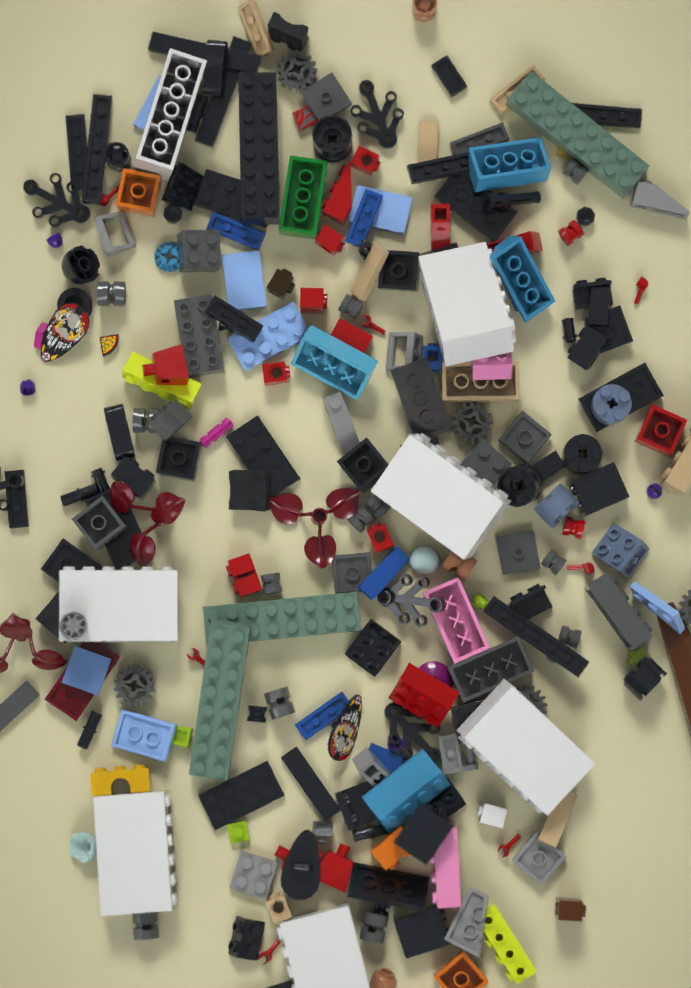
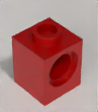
(362, 153)
(330, 240)
(269, 379)
(380, 546)

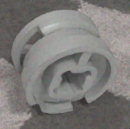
(73, 625)

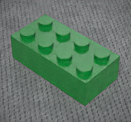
(303, 197)

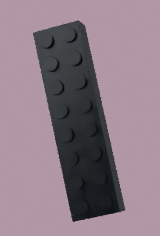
(258, 148)

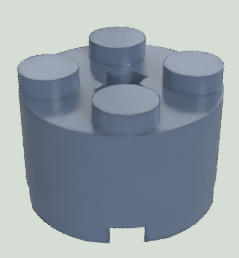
(621, 400)
(556, 505)

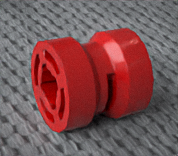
(571, 232)
(573, 527)

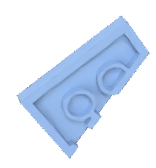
(658, 606)

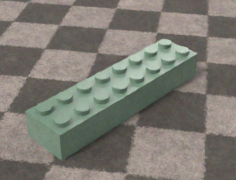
(577, 134)
(291, 616)
(220, 699)

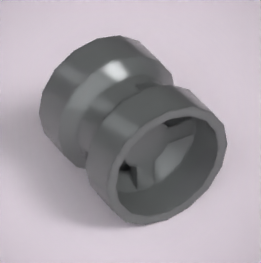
(575, 171)
(350, 306)
(378, 506)
(365, 519)
(553, 562)
(271, 588)
(574, 636)

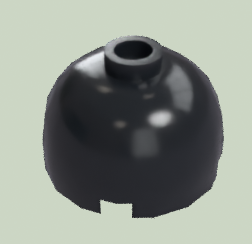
(80, 265)

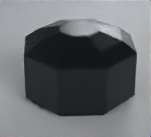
(172, 214)
(585, 216)

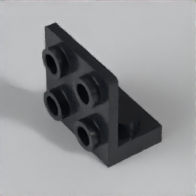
(532, 603)
(372, 647)
(353, 806)

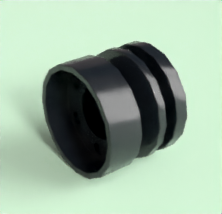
(333, 129)
(510, 483)

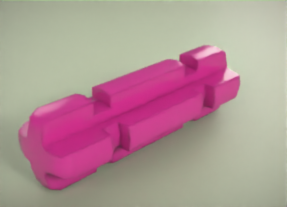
(216, 432)

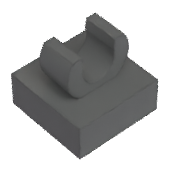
(322, 829)

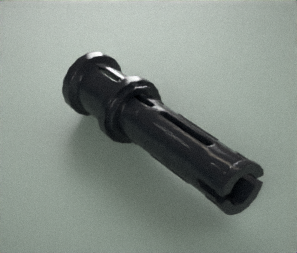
(504, 200)

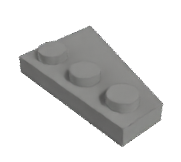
(469, 922)

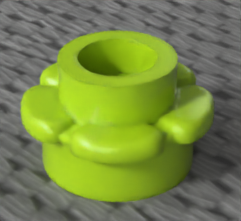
(480, 601)

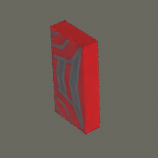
(304, 118)

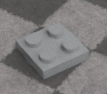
(538, 859)
(253, 874)

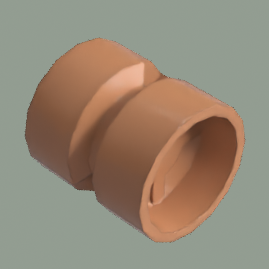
(424, 10)
(458, 565)

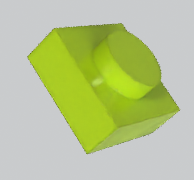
(635, 656)
(183, 736)
(238, 831)

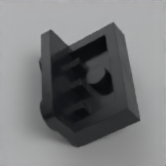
(582, 292)
(246, 938)

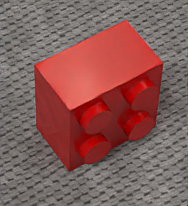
(660, 430)

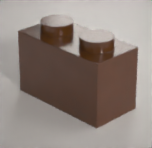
(569, 909)

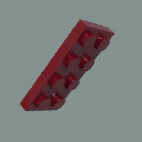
(74, 700)

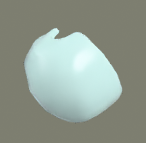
(425, 560)
(83, 846)

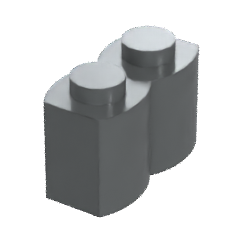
(170, 419)

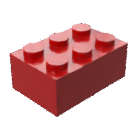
(423, 695)

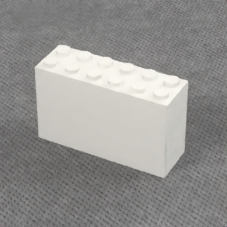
(169, 114)
(467, 304)
(441, 495)
(121, 603)
(524, 748)
(135, 853)
(323, 949)

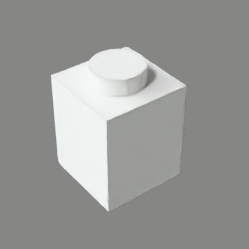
(491, 815)

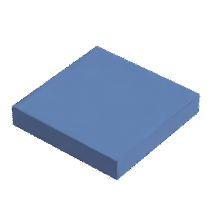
(86, 670)

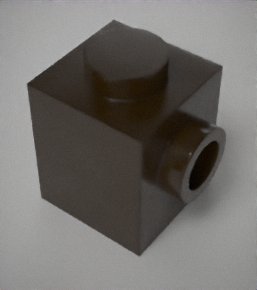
(281, 283)

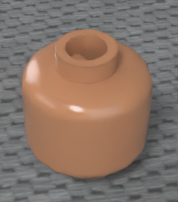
(383, 979)

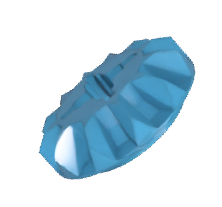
(161, 261)

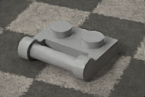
(451, 755)

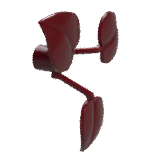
(166, 511)
(318, 549)
(20, 629)

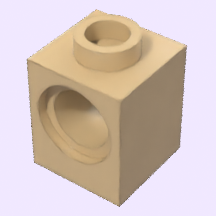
(278, 916)

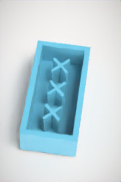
(334, 362)

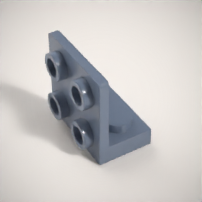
(621, 550)

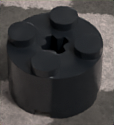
(592, 451)
(644, 678)

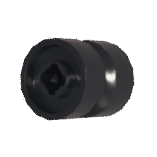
(117, 156)

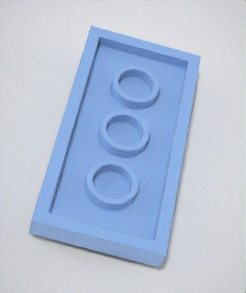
(279, 332)

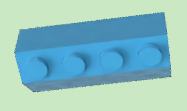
(508, 164)
(521, 277)
(404, 789)

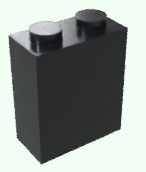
(598, 489)
(423, 833)
(422, 931)

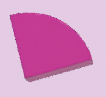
(39, 335)

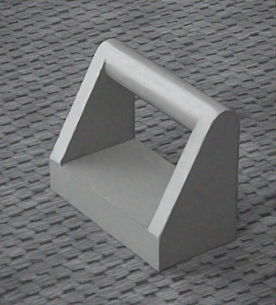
(100, 220)
(413, 347)

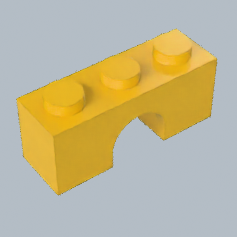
(103, 780)

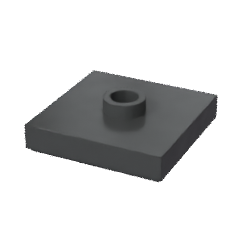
(326, 97)
(524, 437)
(518, 552)
(350, 571)

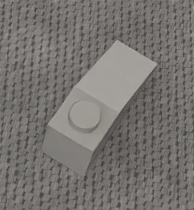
(654, 199)
(341, 421)
(370, 767)

